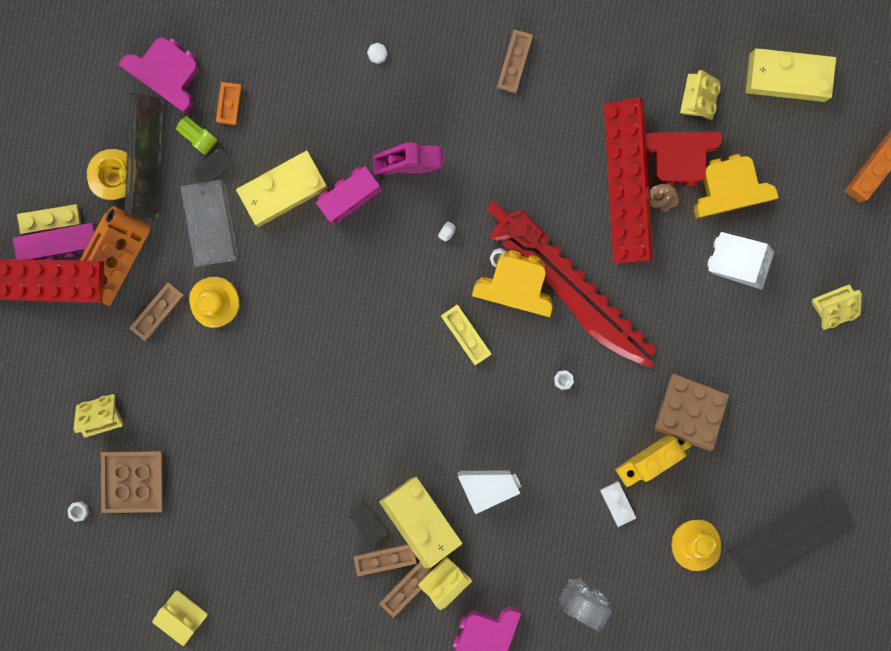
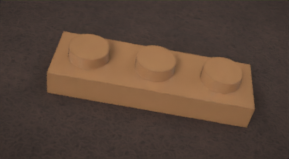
(514, 61)
(157, 311)
(384, 559)
(404, 590)

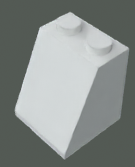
(741, 260)
(488, 487)

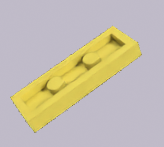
(49, 219)
(466, 334)

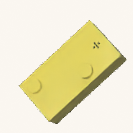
(790, 75)
(282, 189)
(420, 522)

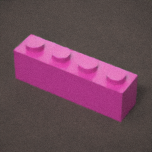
(54, 243)

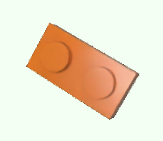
(229, 103)

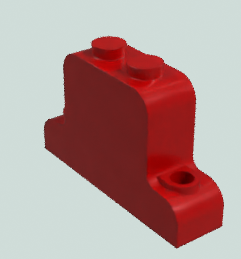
(681, 155)

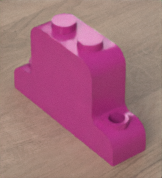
(165, 71)
(408, 159)
(486, 632)

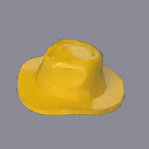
(108, 174)
(214, 302)
(696, 545)

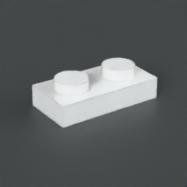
(618, 504)

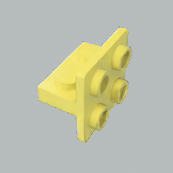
(700, 95)
(838, 306)
(97, 416)
(444, 583)
(179, 617)

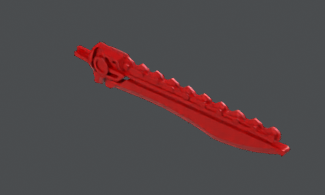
(530, 235)

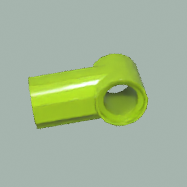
(199, 137)

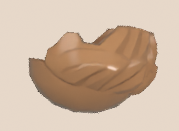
(663, 197)

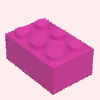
(348, 195)

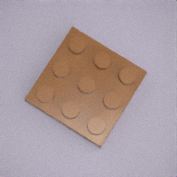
(691, 412)
(132, 481)

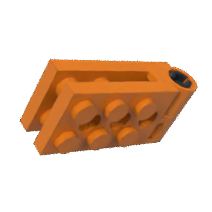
(130, 234)

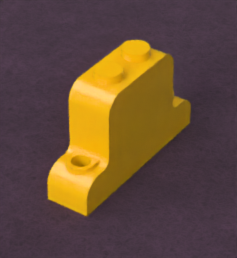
(732, 186)
(516, 284)
(653, 460)

